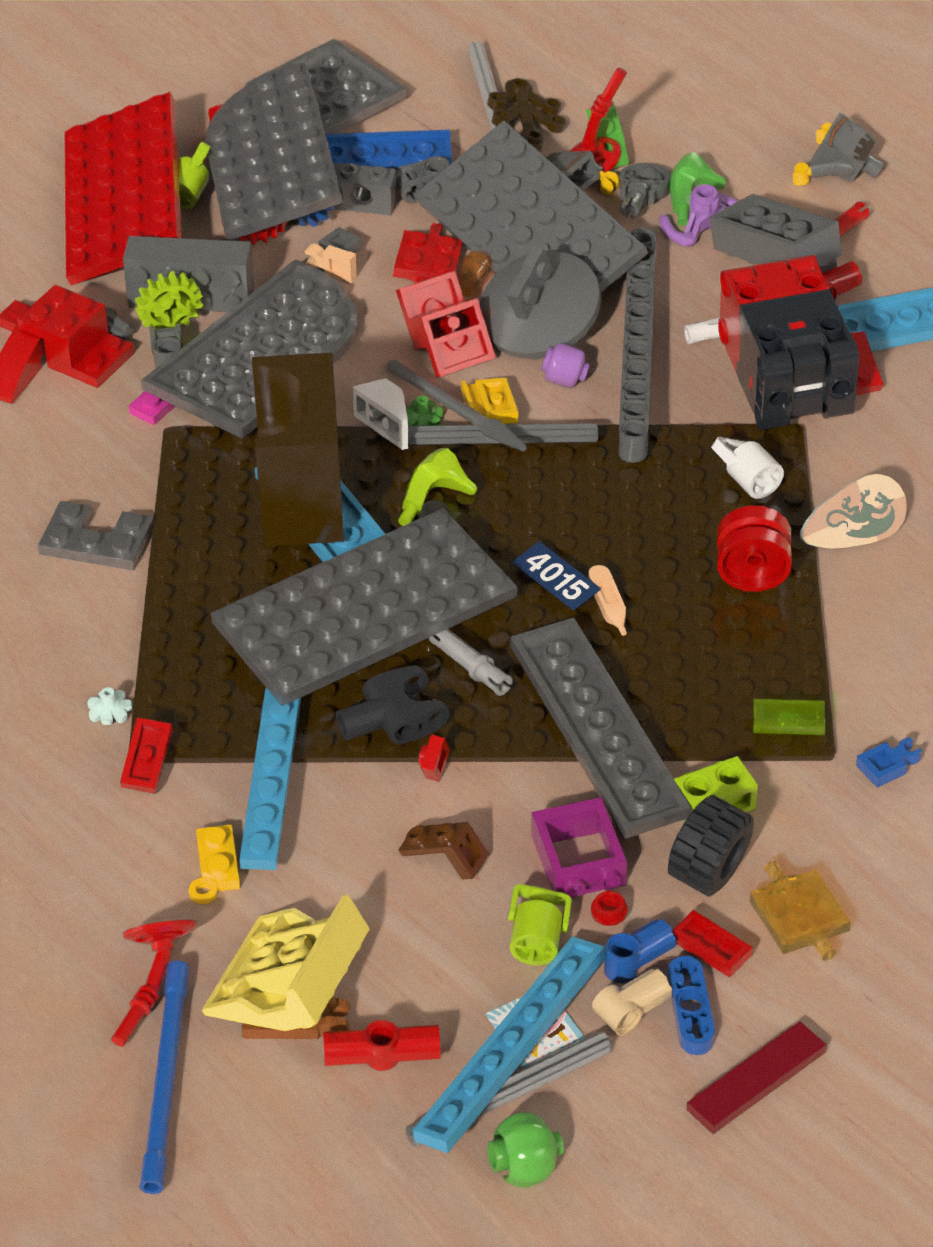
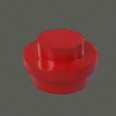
(609, 908)

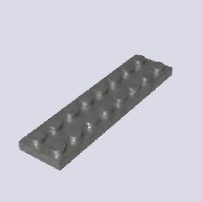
(600, 728)

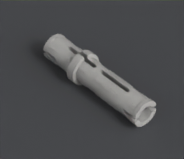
(479, 666)

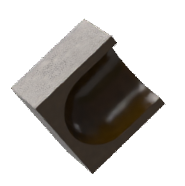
(297, 449)

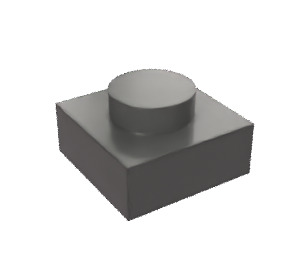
(341, 239)

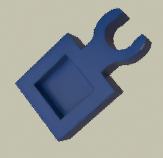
(887, 764)

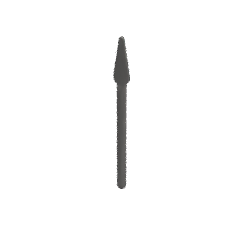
(489, 427)

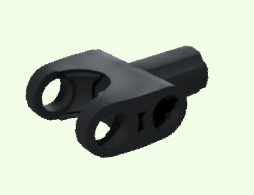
(392, 708)

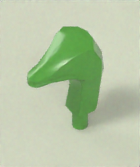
(687, 175)

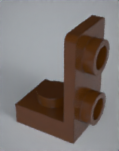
(455, 840)

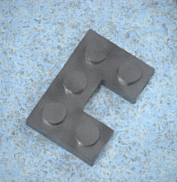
(69, 538)

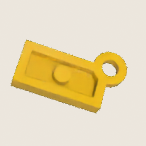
(217, 863)

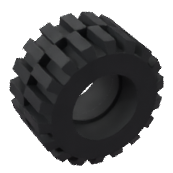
(710, 845)

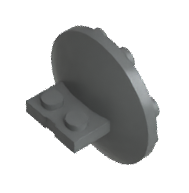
(540, 303)

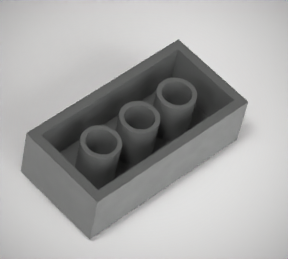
(773, 231)
(218, 267)

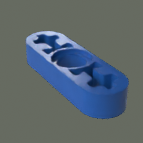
(685, 1018)

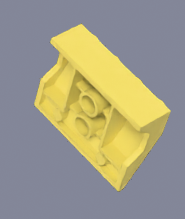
(288, 968)

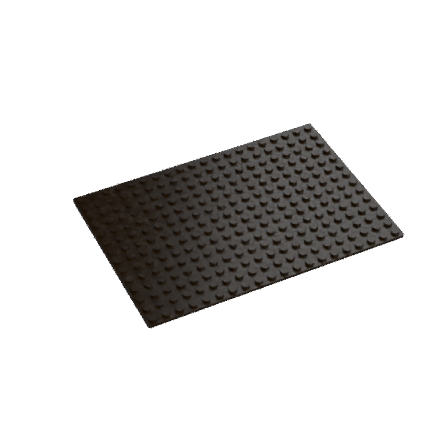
(691, 641)

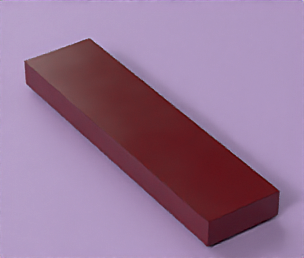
(756, 1077)

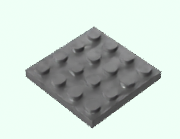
(346, 85)

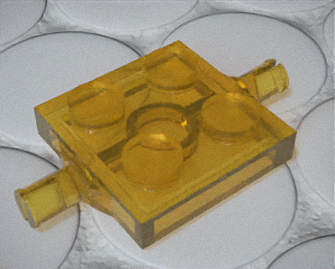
(799, 911)

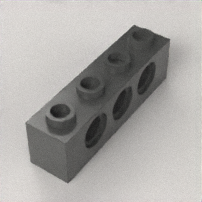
(366, 188)

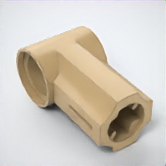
(624, 1006)

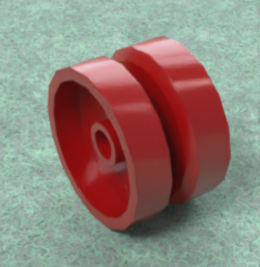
(754, 548)

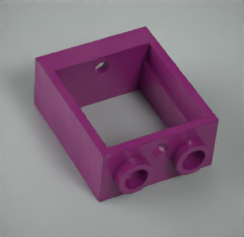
(573, 822)

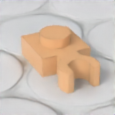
(335, 262)

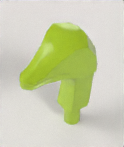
(435, 471)

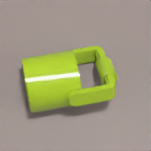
(192, 176)
(537, 923)

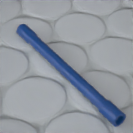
(155, 1159)

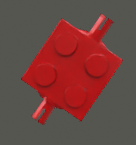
(426, 254)

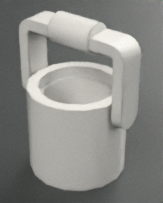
(750, 466)

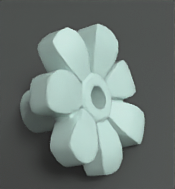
(109, 706)

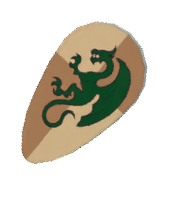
(857, 514)

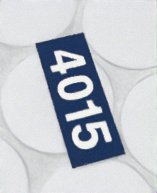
(556, 575)

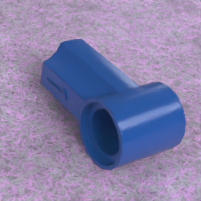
(631, 951)

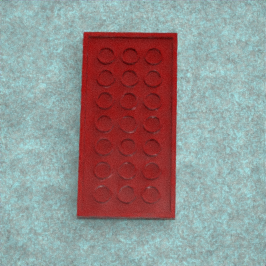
(120, 185)

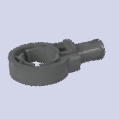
(642, 183)

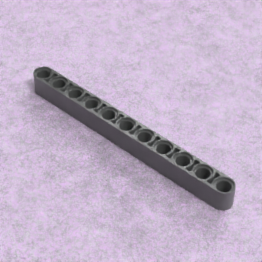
(637, 352)

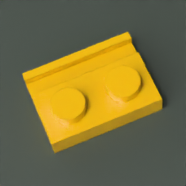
(491, 399)

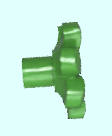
(423, 412)

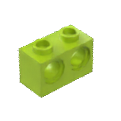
(725, 780)

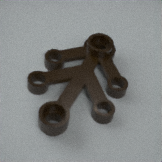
(521, 92)

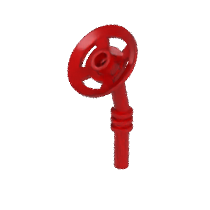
(598, 111)
(161, 938)

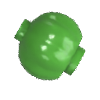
(524, 1148)

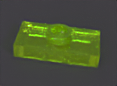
(789, 717)

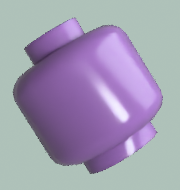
(564, 365)

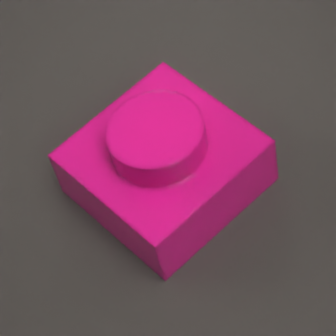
(150, 408)

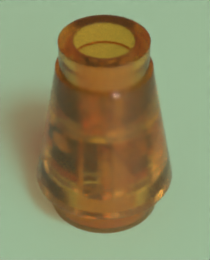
(473, 272)

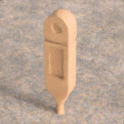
(608, 597)

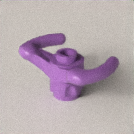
(703, 203)

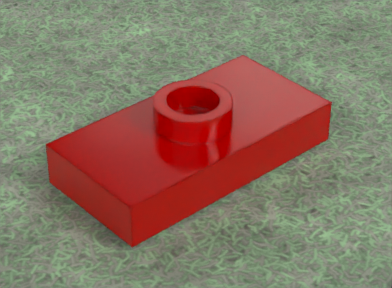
(712, 943)

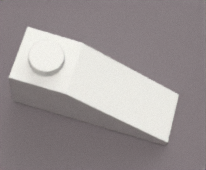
(383, 409)

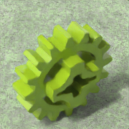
(168, 301)

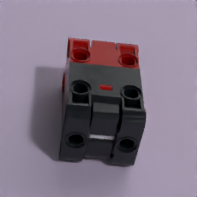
(787, 341)

